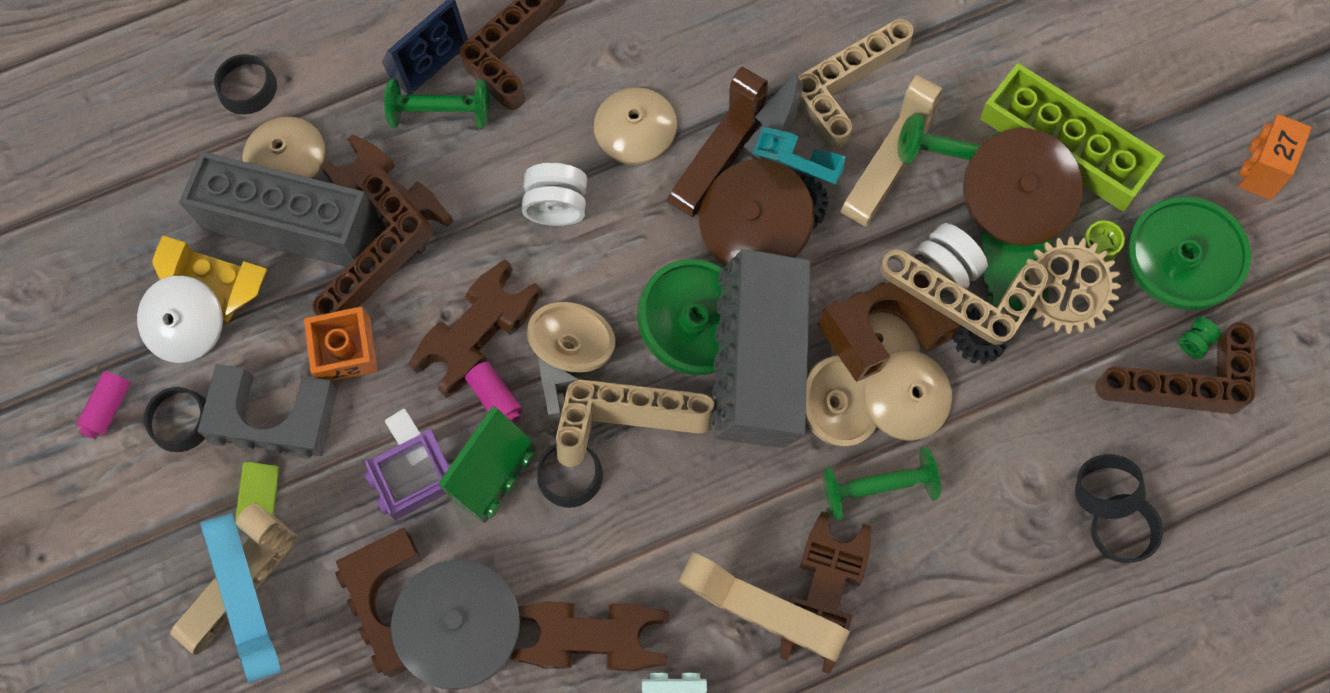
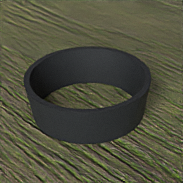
(254, 103)
(186, 443)
(577, 500)
(1110, 508)
(1156, 531)

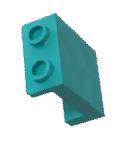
(779, 147)

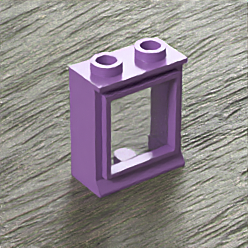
(408, 475)

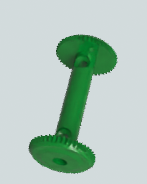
(396, 103)
(913, 138)
(881, 483)

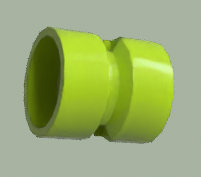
(1108, 238)

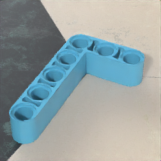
(240, 598)

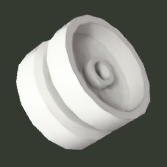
(554, 194)
(952, 255)

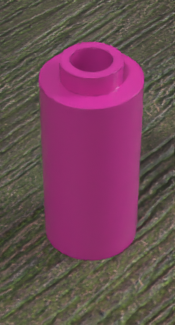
(493, 391)
(102, 405)

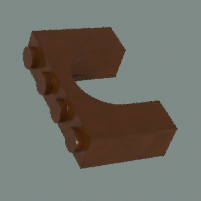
(852, 338)
(363, 576)

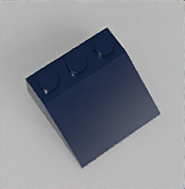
(426, 47)

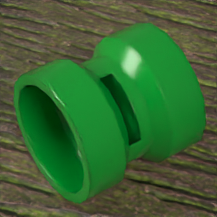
(1201, 335)

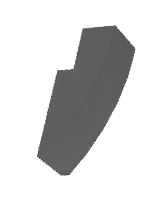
(780, 110)

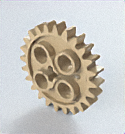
(1096, 293)

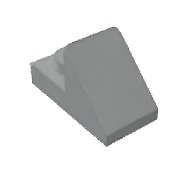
(554, 382)

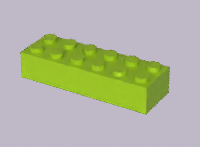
(1108, 157)

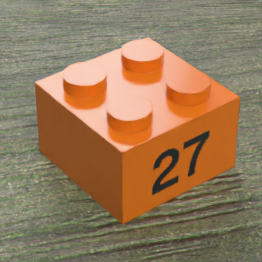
(1273, 156)
(340, 345)

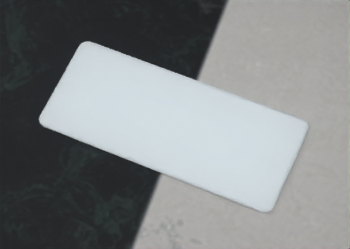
(402, 426)

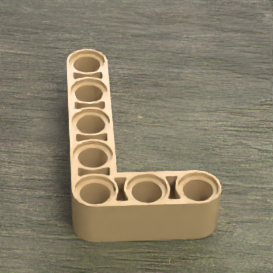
(847, 74)
(886, 166)
(963, 298)
(625, 405)
(263, 551)
(763, 608)

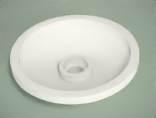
(195, 319)

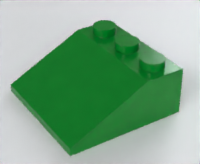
(488, 466)

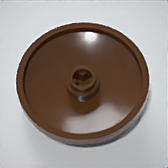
(1022, 187)
(756, 209)

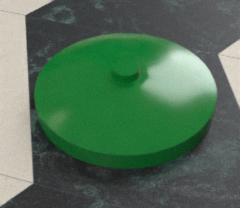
(1188, 253)
(681, 315)

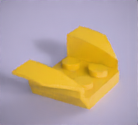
(230, 283)

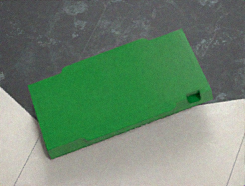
(1003, 264)

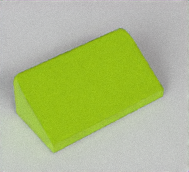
(258, 486)

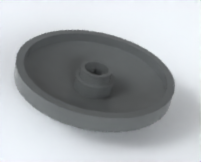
(455, 624)

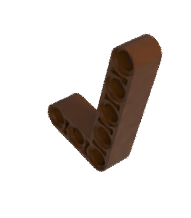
(509, 37)
(746, 100)
(379, 250)
(1189, 384)

